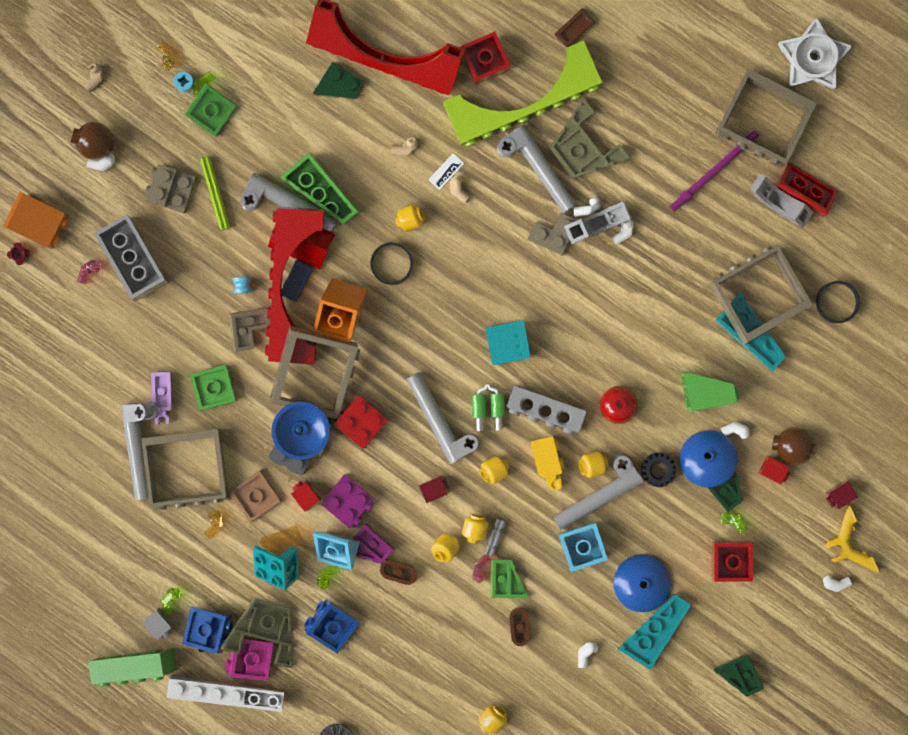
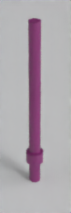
(687, 195)

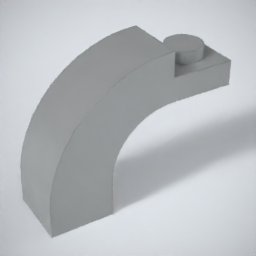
(780, 202)
(598, 222)

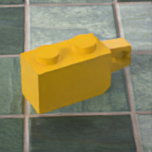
(547, 461)

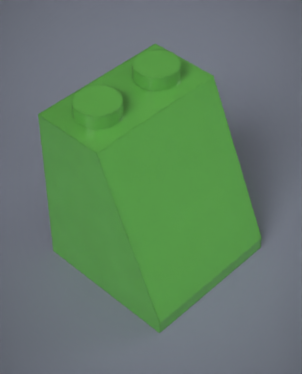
(706, 392)

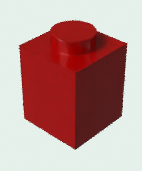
(774, 470)
(305, 495)

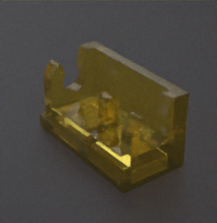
(282, 540)

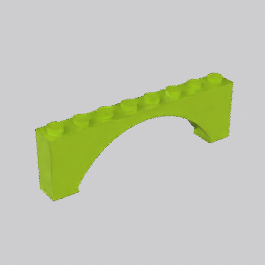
(476, 122)

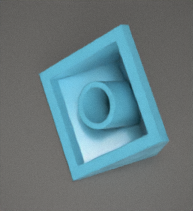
(335, 549)

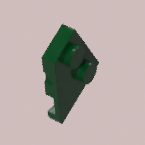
(741, 674)

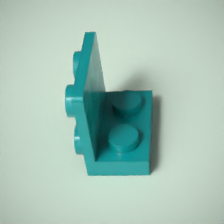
(508, 342)
(275, 569)

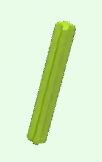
(215, 193)

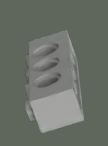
(576, 415)

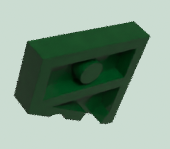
(338, 83)
(728, 493)

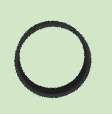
(387, 244)
(856, 297)

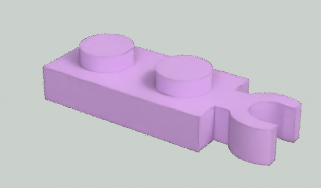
(162, 394)

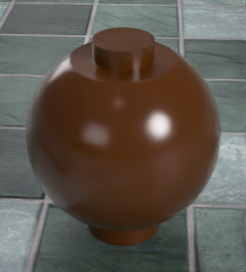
(93, 140)
(794, 445)

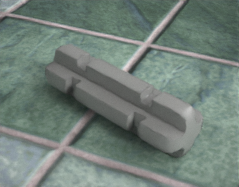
(495, 537)

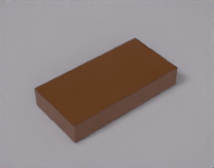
(574, 28)

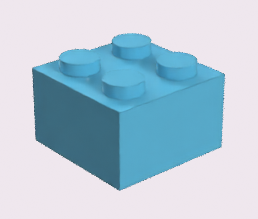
(583, 546)

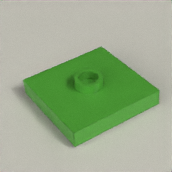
(210, 109)
(213, 387)

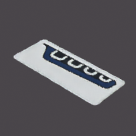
(446, 171)

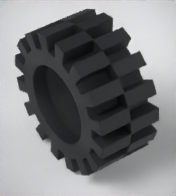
(670, 470)

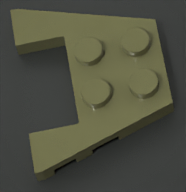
(576, 149)
(265, 622)

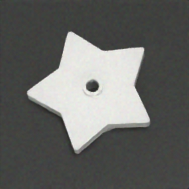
(827, 53)

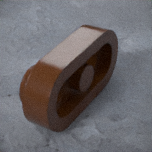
(398, 572)
(519, 626)

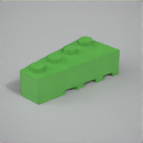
(318, 185)
(132, 667)

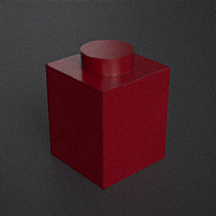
(434, 489)
(841, 495)

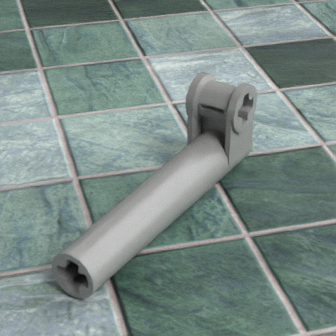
(522, 140)
(260, 187)
(132, 418)
(452, 448)
(628, 480)

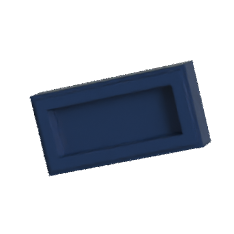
(296, 281)

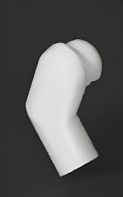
(587, 210)
(625, 233)
(736, 427)
(835, 585)
(584, 652)

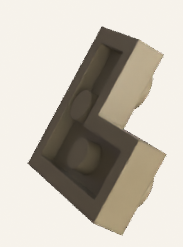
(555, 239)
(242, 325)

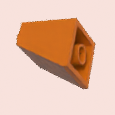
(36, 220)
(340, 310)

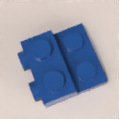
(330, 625)
(207, 629)

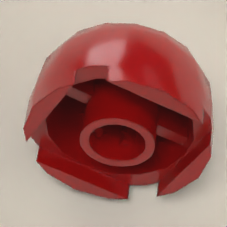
(618, 405)

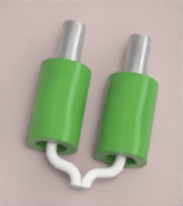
(479, 407)

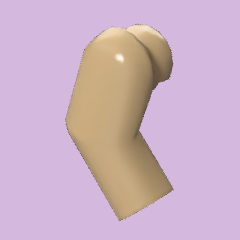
(96, 77)
(406, 149)
(456, 188)

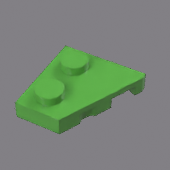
(505, 580)

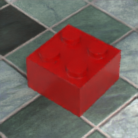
(485, 58)
(361, 421)
(732, 561)

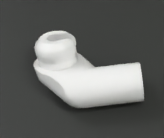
(103, 164)

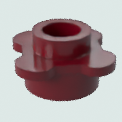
(12, 254)

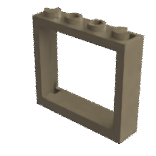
(780, 92)
(790, 277)
(349, 371)
(180, 501)

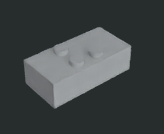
(131, 258)

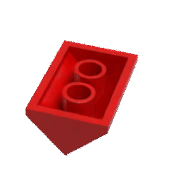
(806, 189)
(312, 249)

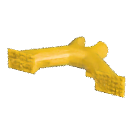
(847, 551)

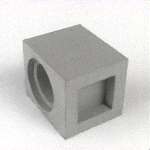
(158, 625)

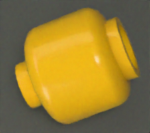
(410, 218)
(593, 464)
(494, 470)
(475, 528)
(445, 548)
(492, 719)

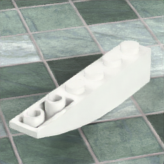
(224, 693)

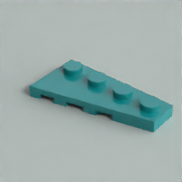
(761, 347)
(653, 635)

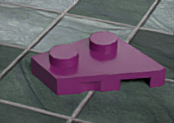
(372, 545)

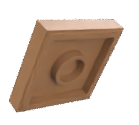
(255, 496)

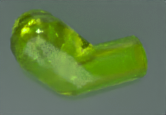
(199, 82)
(733, 519)
(324, 576)
(168, 598)

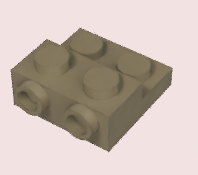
(170, 188)

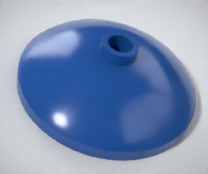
(304, 443)
(713, 471)
(632, 573)

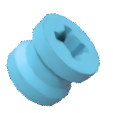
(187, 86)
(242, 285)

